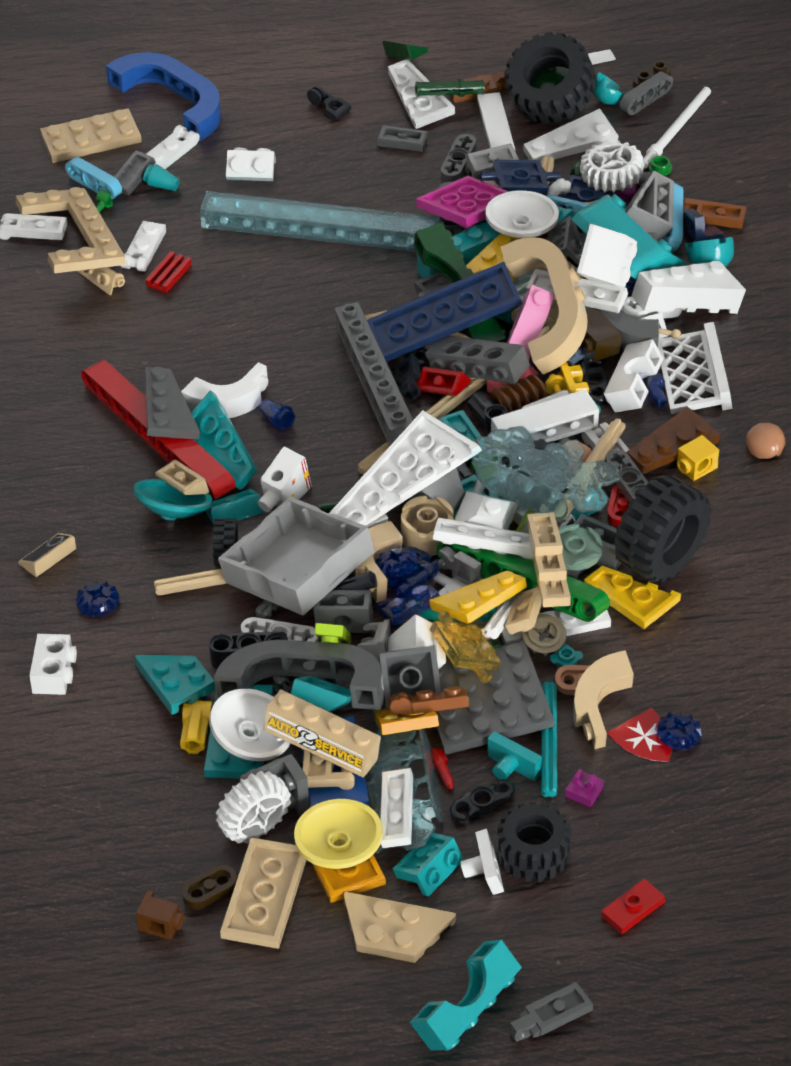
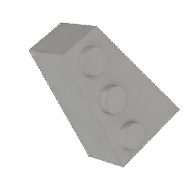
(654, 205)

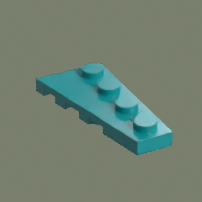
(222, 441)

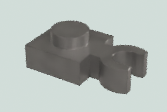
(462, 566)

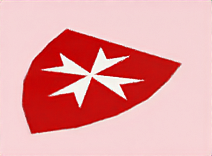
(641, 737)

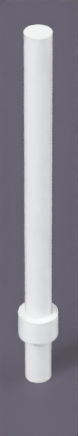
(657, 149)

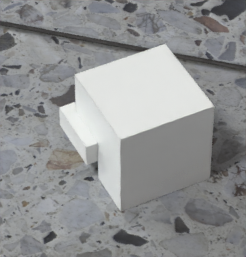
(416, 634)

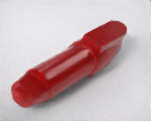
(440, 764)

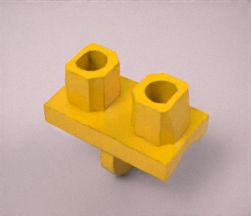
(566, 380)

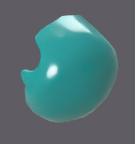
(607, 90)

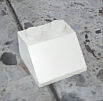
(607, 256)

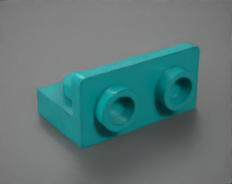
(430, 864)

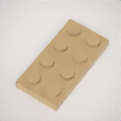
(90, 135)
(263, 893)

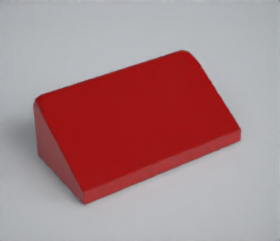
(442, 381)

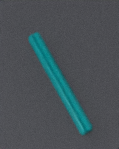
(549, 745)

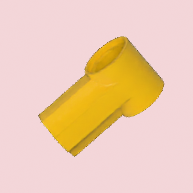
(195, 725)

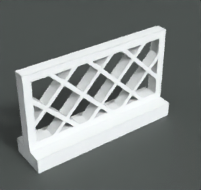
(715, 370)

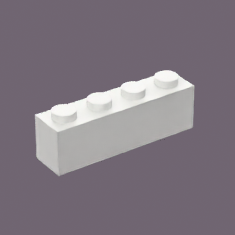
(554, 417)

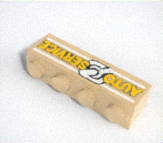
(322, 733)

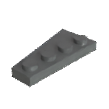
(165, 406)

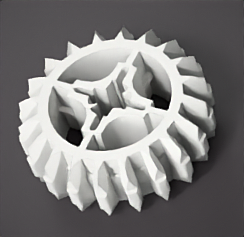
(612, 166)
(253, 807)

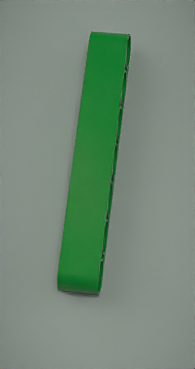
(586, 600)

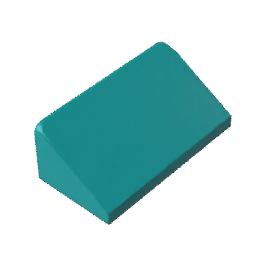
(238, 506)

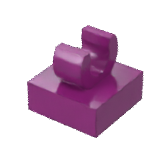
(584, 788)

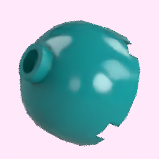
(710, 250)

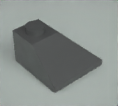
(409, 671)

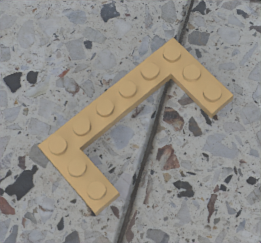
(102, 248)

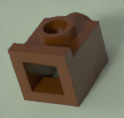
(159, 916)

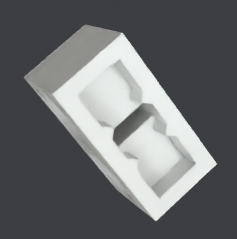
(52, 664)

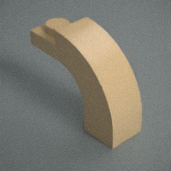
(383, 537)
(600, 679)

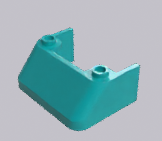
(610, 214)

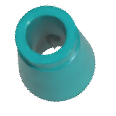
(160, 178)

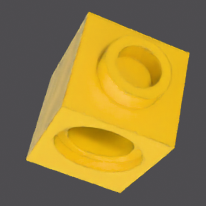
(697, 458)

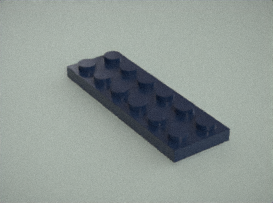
(445, 311)

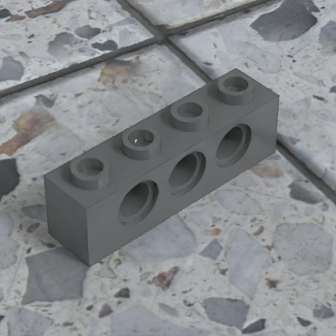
(479, 358)

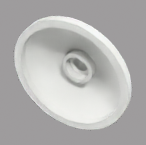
(522, 214)
(239, 725)

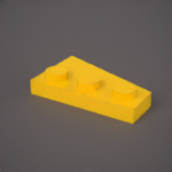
(480, 597)
(633, 599)

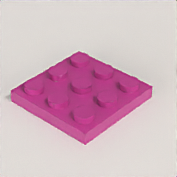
(460, 201)

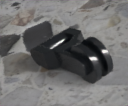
(318, 96)

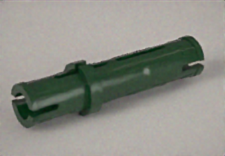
(457, 87)

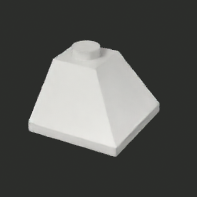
(486, 510)

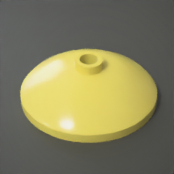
(338, 833)

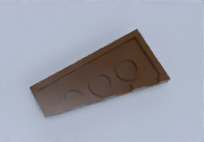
(663, 443)

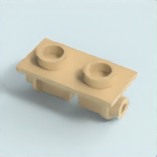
(104, 278)

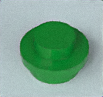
(661, 165)

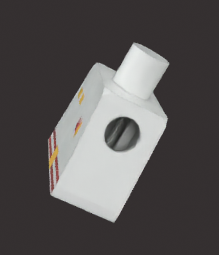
(284, 479)

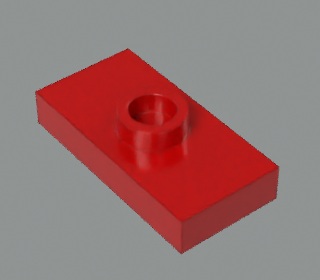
(633, 906)

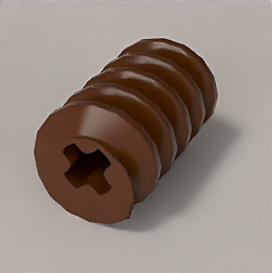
(520, 393)

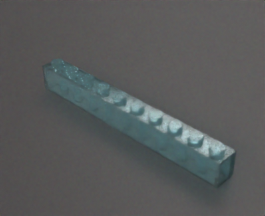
(312, 220)

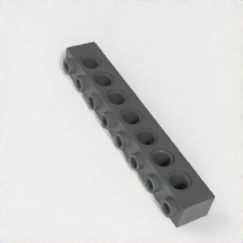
(372, 371)

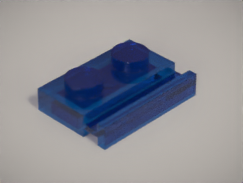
(408, 603)

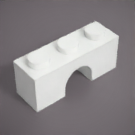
(626, 386)

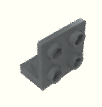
(568, 239)
(292, 776)

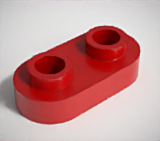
(617, 506)

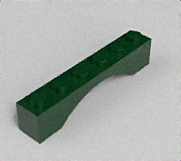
(438, 251)

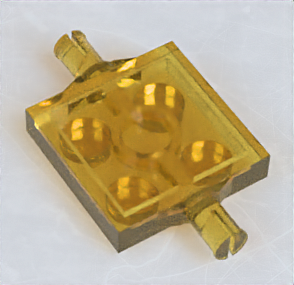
(465, 646)

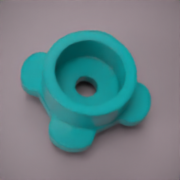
(566, 656)

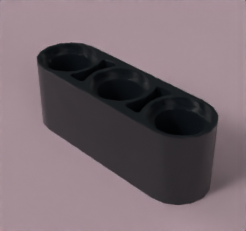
(225, 644)

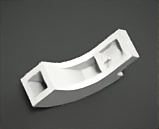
(236, 397)

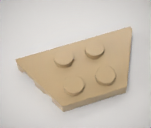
(394, 927)

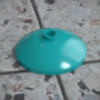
(168, 501)

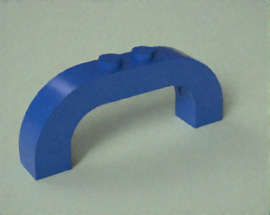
(181, 79)

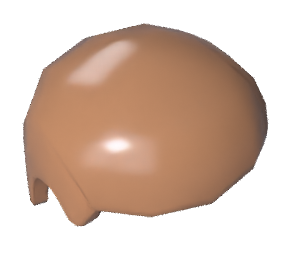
(765, 440)

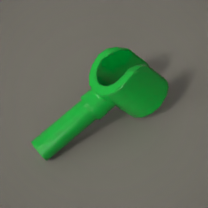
(104, 200)

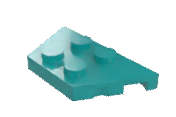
(175, 678)

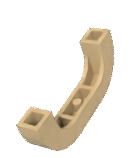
(570, 329)

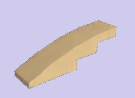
(548, 559)

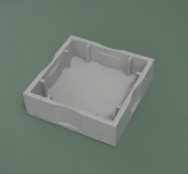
(296, 555)

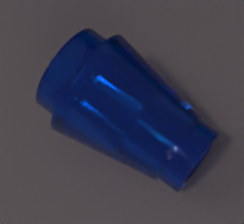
(278, 414)

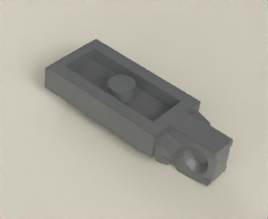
(551, 1012)

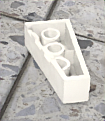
(689, 288)

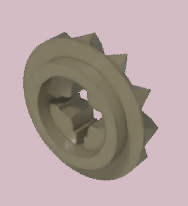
(557, 635)

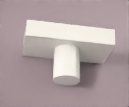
(485, 863)

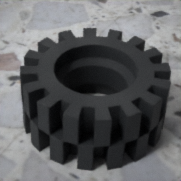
(224, 536)

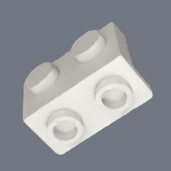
(250, 164)

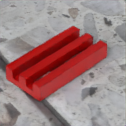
(164, 271)

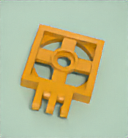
(391, 723)

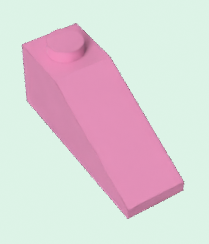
(531, 317)

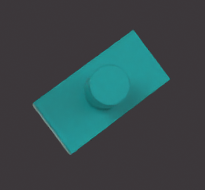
(513, 758)

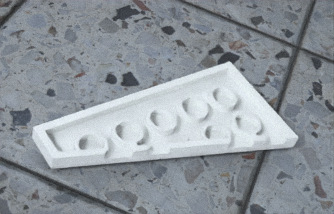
(410, 464)

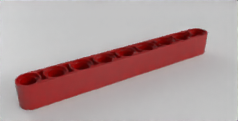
(130, 406)

